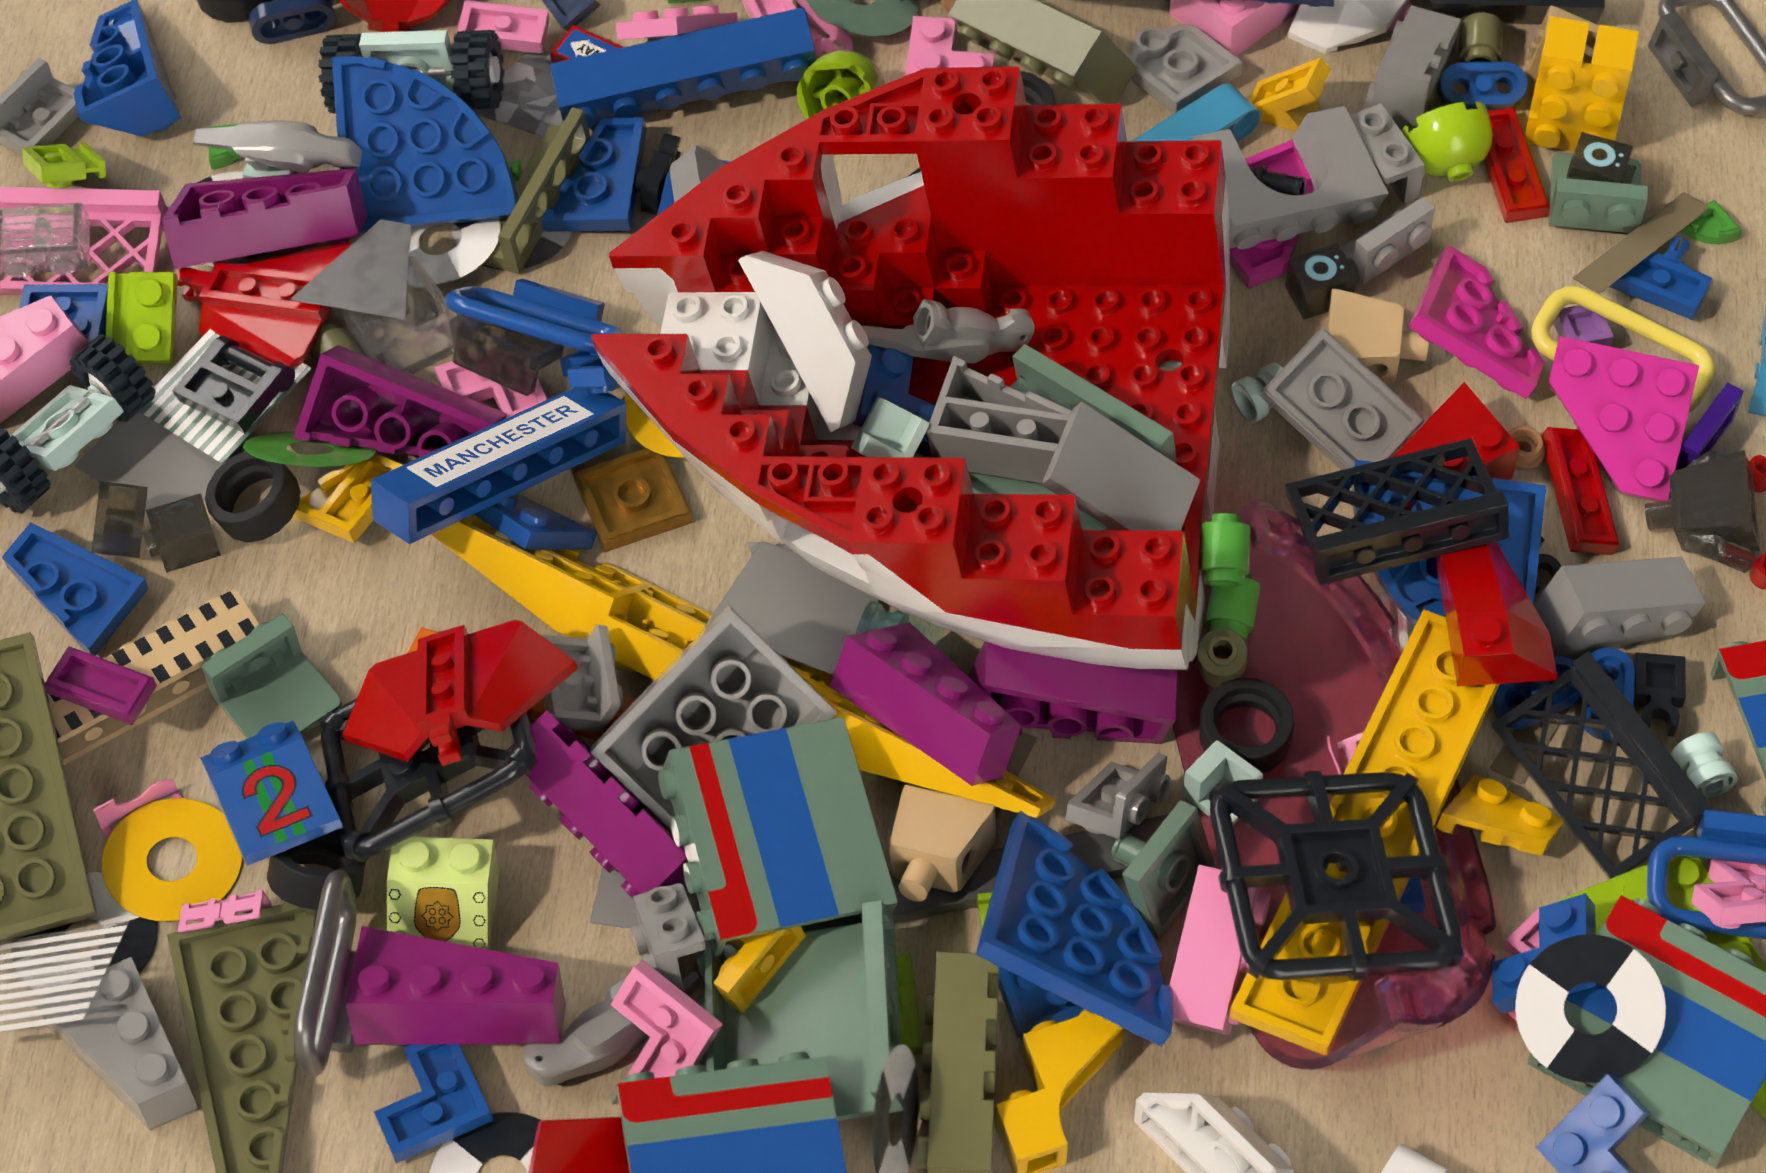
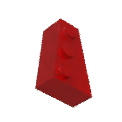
(1464, 418)

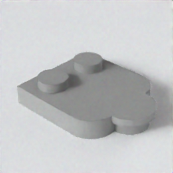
(1180, 64)

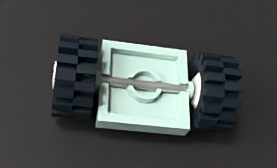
(466, 67)
(71, 420)

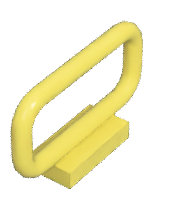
(1628, 319)

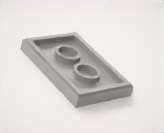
(1340, 404)
(1118, 476)

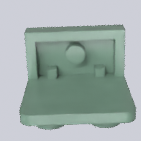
(1595, 203)
(269, 681)

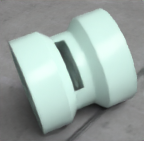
(1247, 391)
(1704, 765)

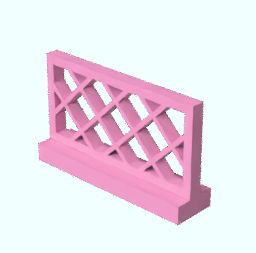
(105, 208)

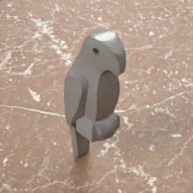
(282, 145)
(955, 332)
(591, 1042)

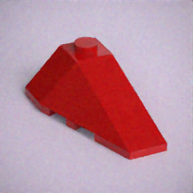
(1492, 620)

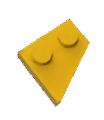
(344, 499)
(1501, 817)

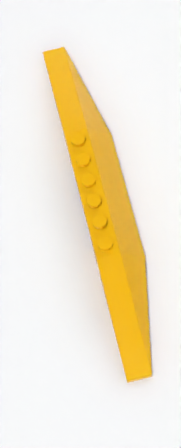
(657, 626)

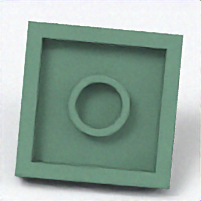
(1164, 868)

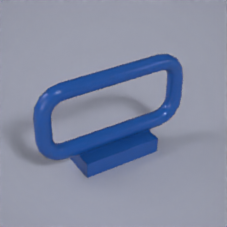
(536, 312)
(1718, 837)

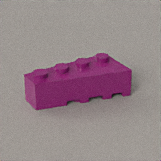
(262, 215)
(385, 408)
(1078, 696)
(926, 701)
(602, 810)
(450, 994)

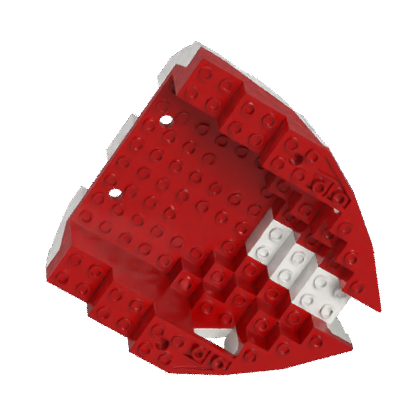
(1012, 210)

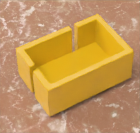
(1578, 94)

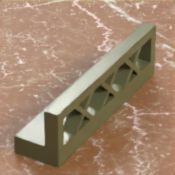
(538, 190)

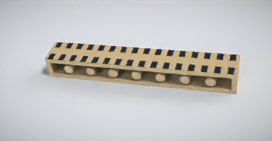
(169, 656)

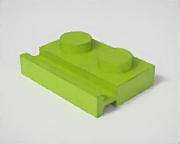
(61, 165)
(143, 314)

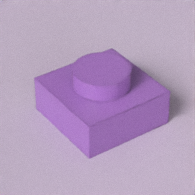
(1583, 325)

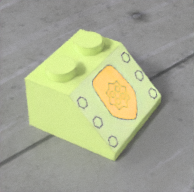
(443, 889)

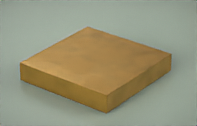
(632, 498)

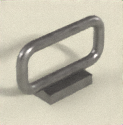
(1690, 64)
(321, 1011)

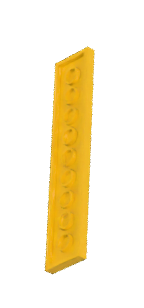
(1416, 728)

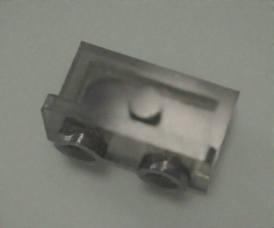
(503, 354)

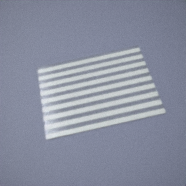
(54, 975)

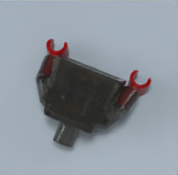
(1716, 510)

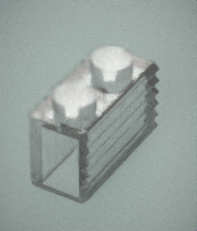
(44, 239)

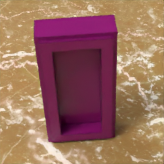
(100, 685)

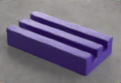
(1711, 426)

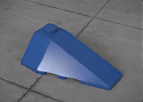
(126, 77)

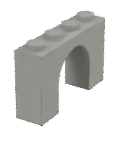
(1342, 178)

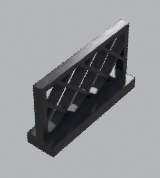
(1406, 535)
(1634, 739)

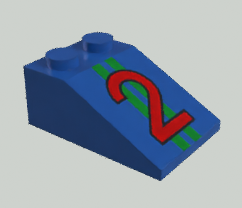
(270, 792)

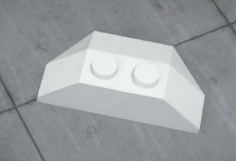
(1344, 24)
(815, 331)
(1207, 1135)

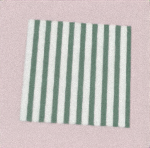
(194, 426)

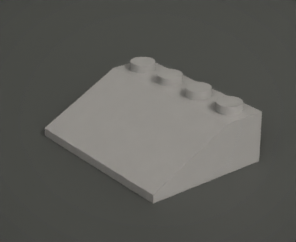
(713, 691)

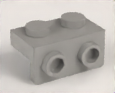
(35, 109)
(1390, 152)
(1391, 239)
(591, 693)
(1119, 797)
(666, 930)

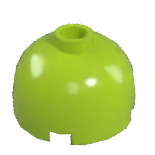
(836, 79)
(1452, 140)

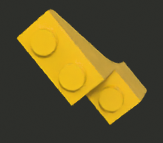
(1060, 1063)

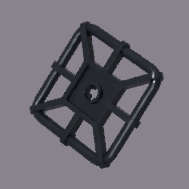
(412, 779)
(1319, 898)

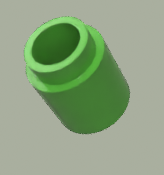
(1225, 550)
(1234, 607)

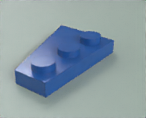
(603, 185)
(536, 525)
(74, 585)

